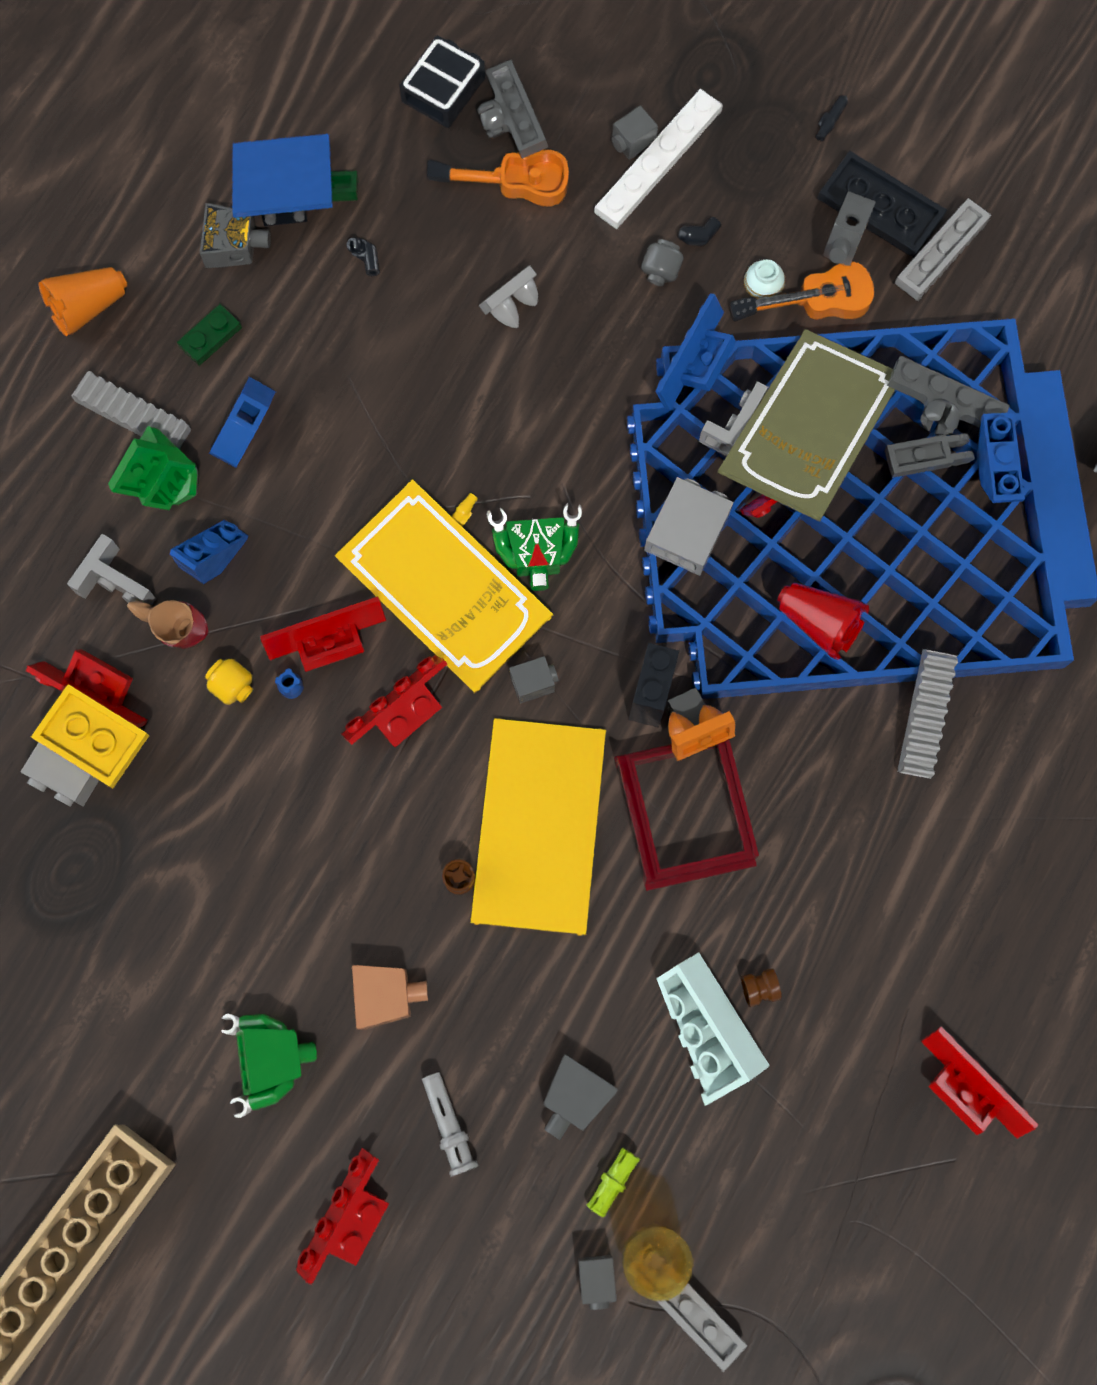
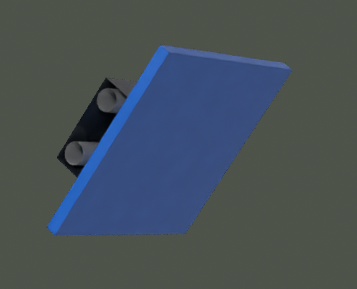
(282, 178)

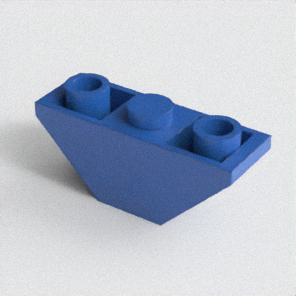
(242, 422)
(999, 458)
(209, 551)

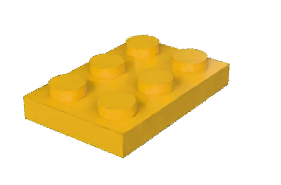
(90, 736)

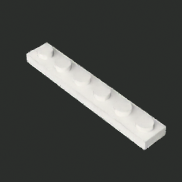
(658, 159)

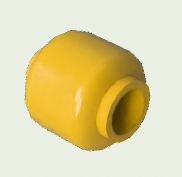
(229, 681)

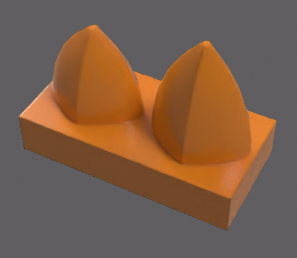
(690, 738)

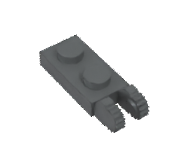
(926, 454)

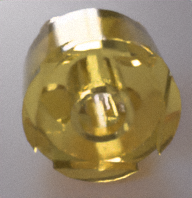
(675, 1270)

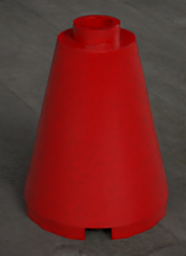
(824, 616)

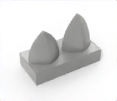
(503, 306)

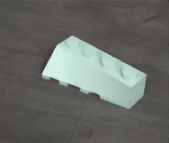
(710, 1029)

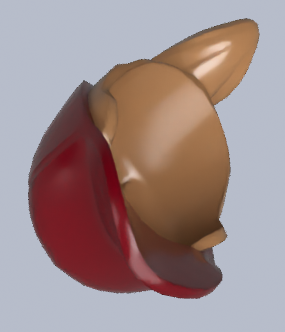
(173, 622)

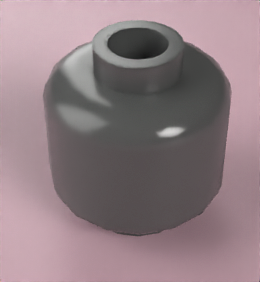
(662, 262)

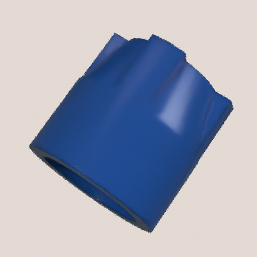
(292, 691)

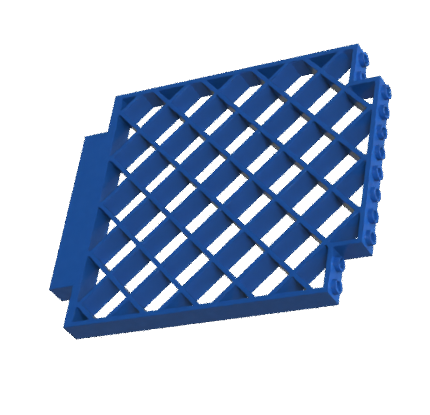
(1052, 503)

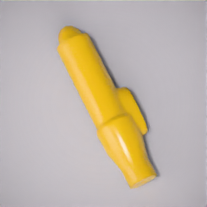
(464, 509)

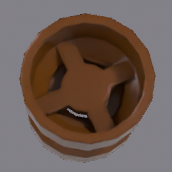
(457, 872)
(761, 987)

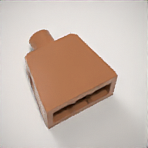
(384, 995)

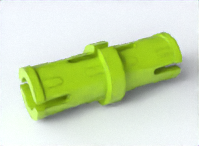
(613, 1182)

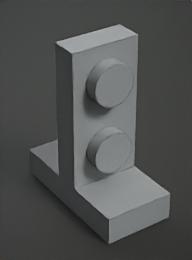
(724, 439)
(96, 569)

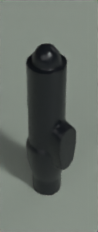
(829, 119)

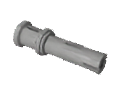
(448, 1126)

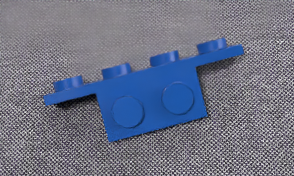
(699, 356)

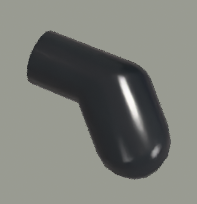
(699, 235)
(366, 252)

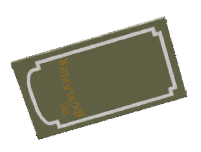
(810, 425)

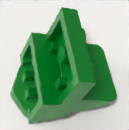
(155, 472)

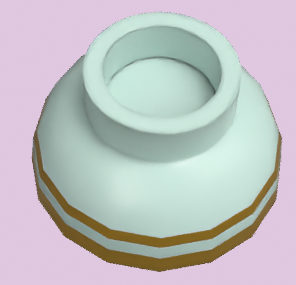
(764, 279)

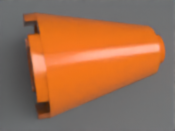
(81, 296)

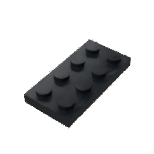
(899, 213)

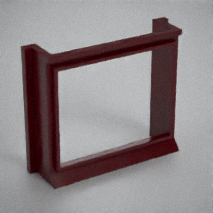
(659, 878)

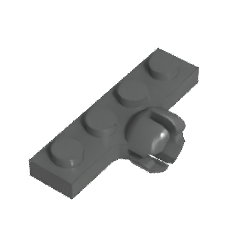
(511, 111)
(942, 397)

